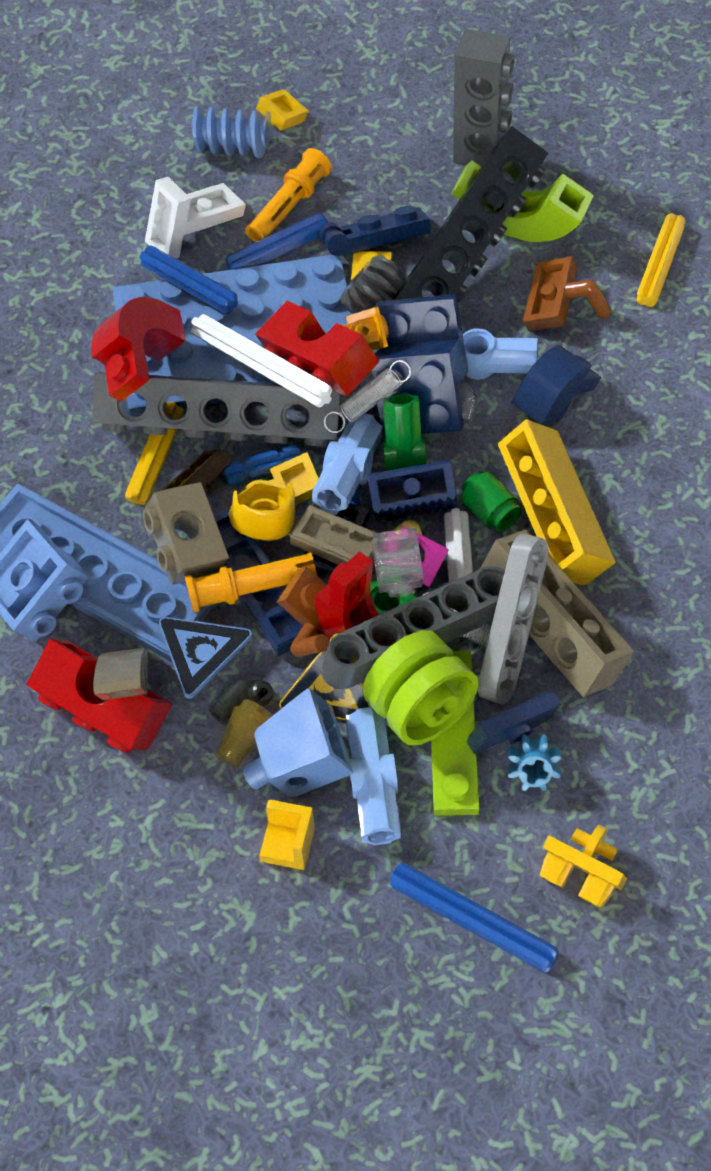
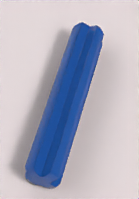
(277, 244)
(189, 279)

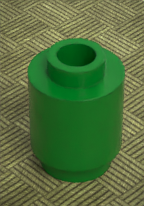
(490, 501)

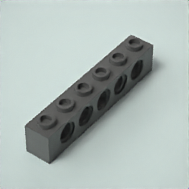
(197, 422)

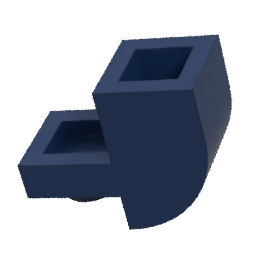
(553, 384)

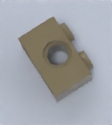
(185, 510)

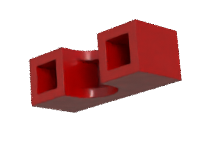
(334, 357)
(66, 681)

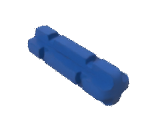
(258, 465)

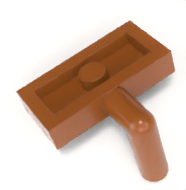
(551, 294)
(299, 602)

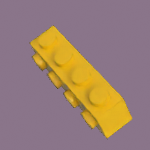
(556, 501)

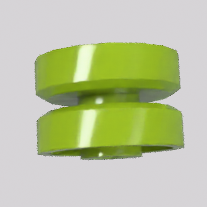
(420, 687)

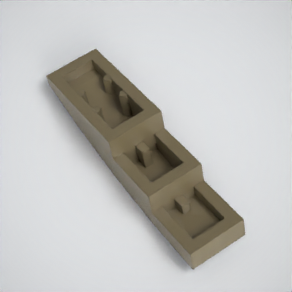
(121, 674)

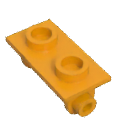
(371, 326)

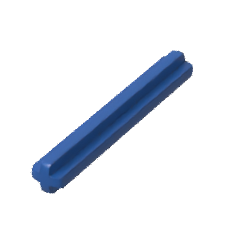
(474, 917)

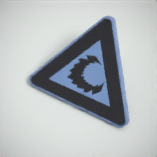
(200, 649)

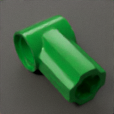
(402, 426)

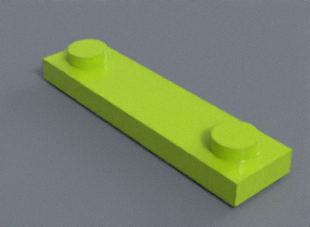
(455, 764)

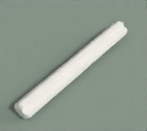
(262, 360)

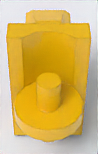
(601, 878)

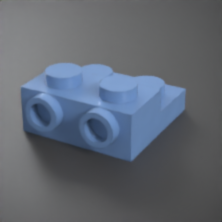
(36, 582)

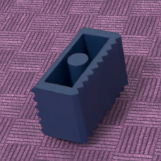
(412, 490)

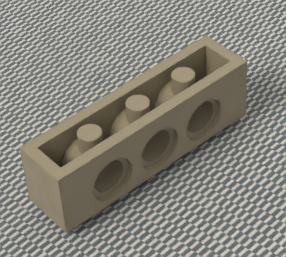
(570, 627)

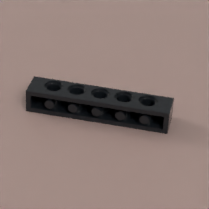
(511, 154)

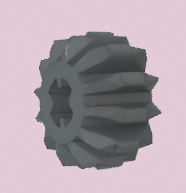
(373, 283)

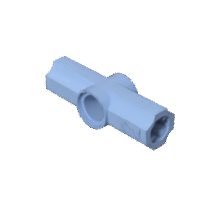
(498, 355)
(347, 464)
(373, 777)

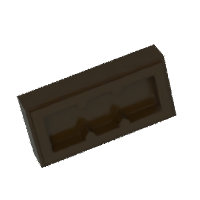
(202, 469)

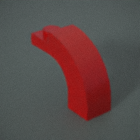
(129, 334)
(347, 597)

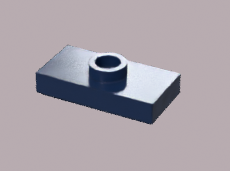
(513, 722)

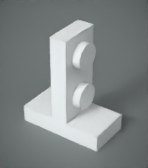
(178, 213)

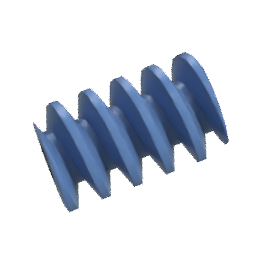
(230, 133)

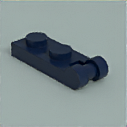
(375, 231)

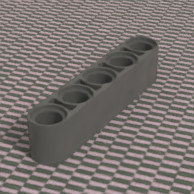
(428, 611)

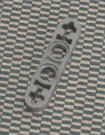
(513, 618)

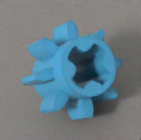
(530, 753)

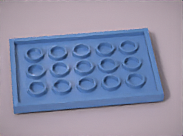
(261, 291)

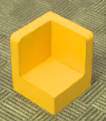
(287, 834)

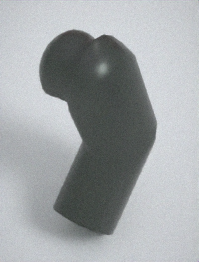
(254, 690)

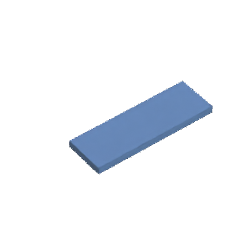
(123, 582)

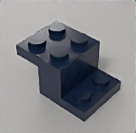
(431, 341)

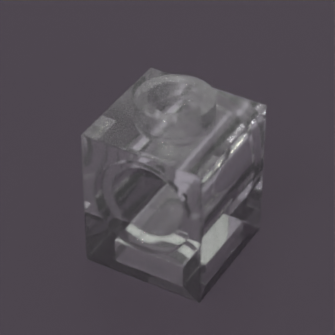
(397, 562)

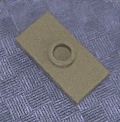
(331, 536)

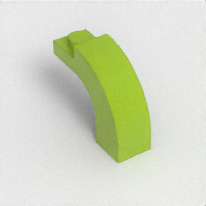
(545, 213)

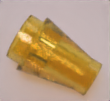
(240, 731)

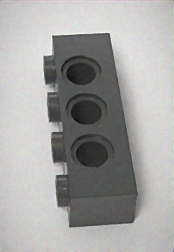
(481, 94)

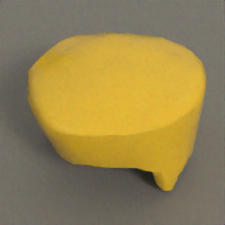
(264, 511)

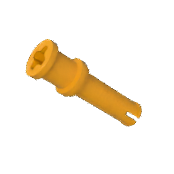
(297, 184)
(230, 584)

